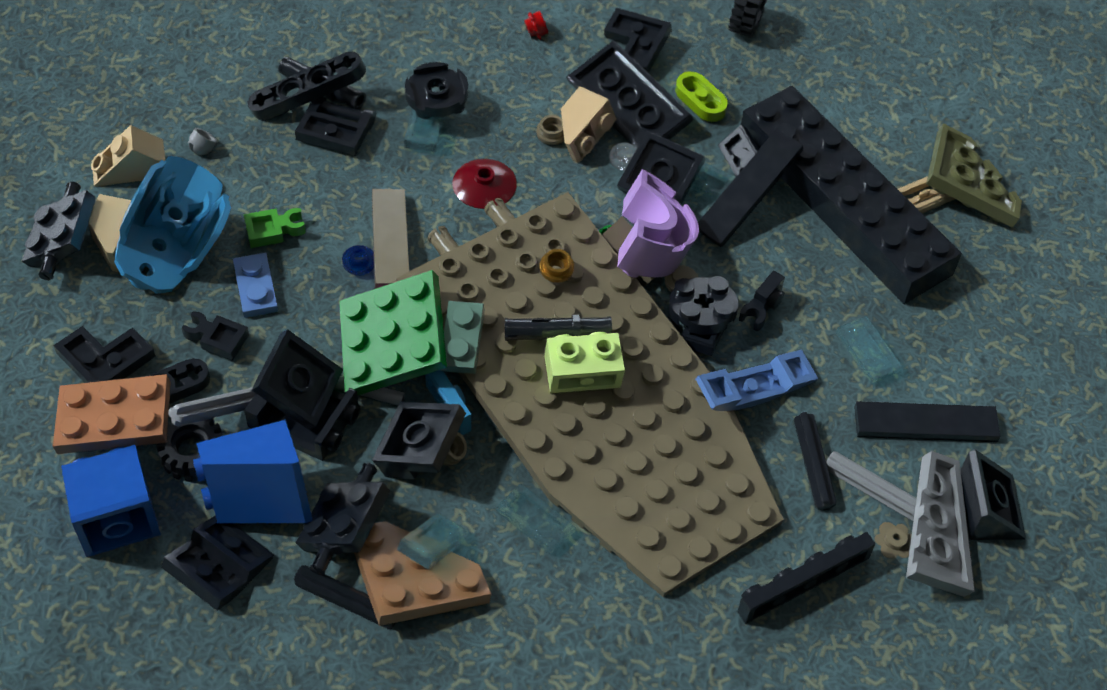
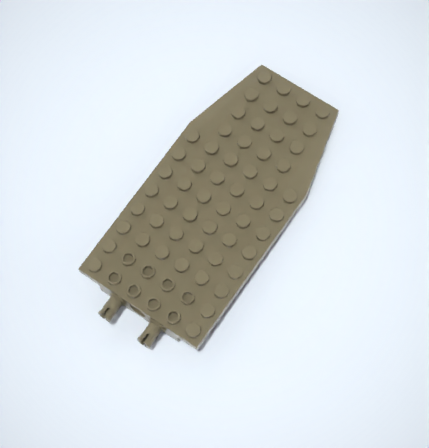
(631, 463)

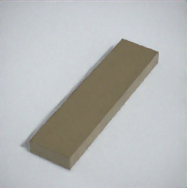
(389, 235)

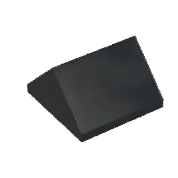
(990, 500)

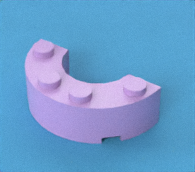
(660, 232)

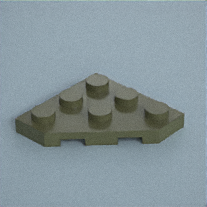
(966, 177)

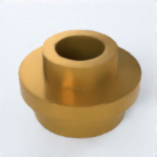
(559, 258)

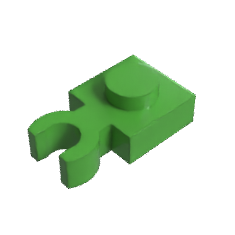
(268, 227)

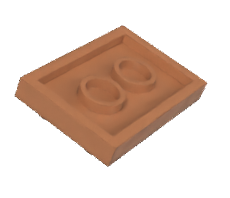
(112, 414)

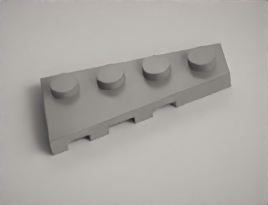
(939, 533)

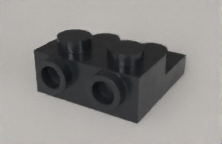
(418, 439)

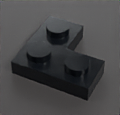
(641, 33)
(100, 363)

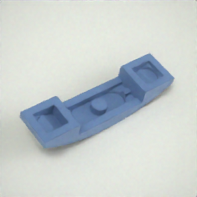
(756, 384)

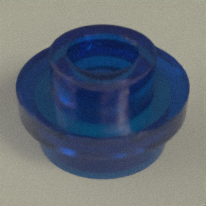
(358, 267)

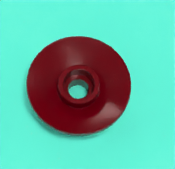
(479, 191)

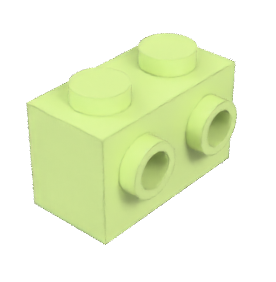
(584, 362)

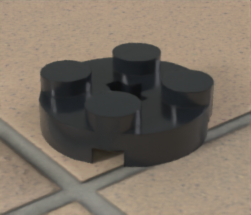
(436, 104)
(687, 299)

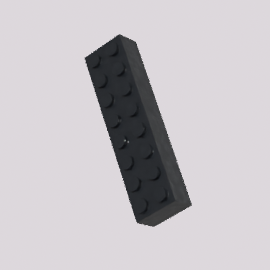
(855, 198)

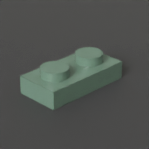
(463, 336)

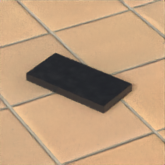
(633, 94)

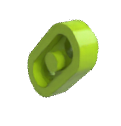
(703, 98)

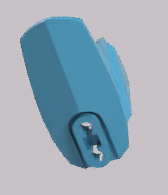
(176, 213)

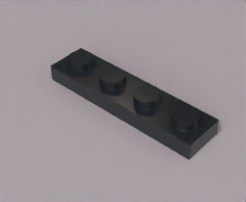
(815, 571)

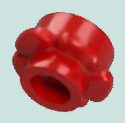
(536, 25)

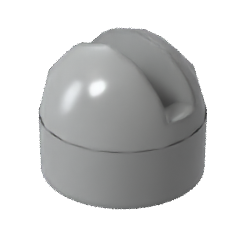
(201, 142)

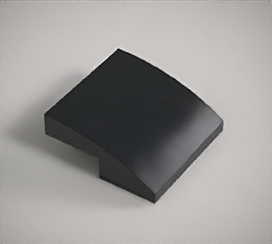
(217, 562)

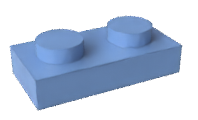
(255, 285)

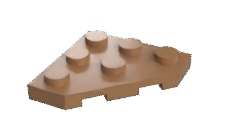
(408, 590)

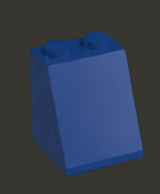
(253, 477)
(109, 500)

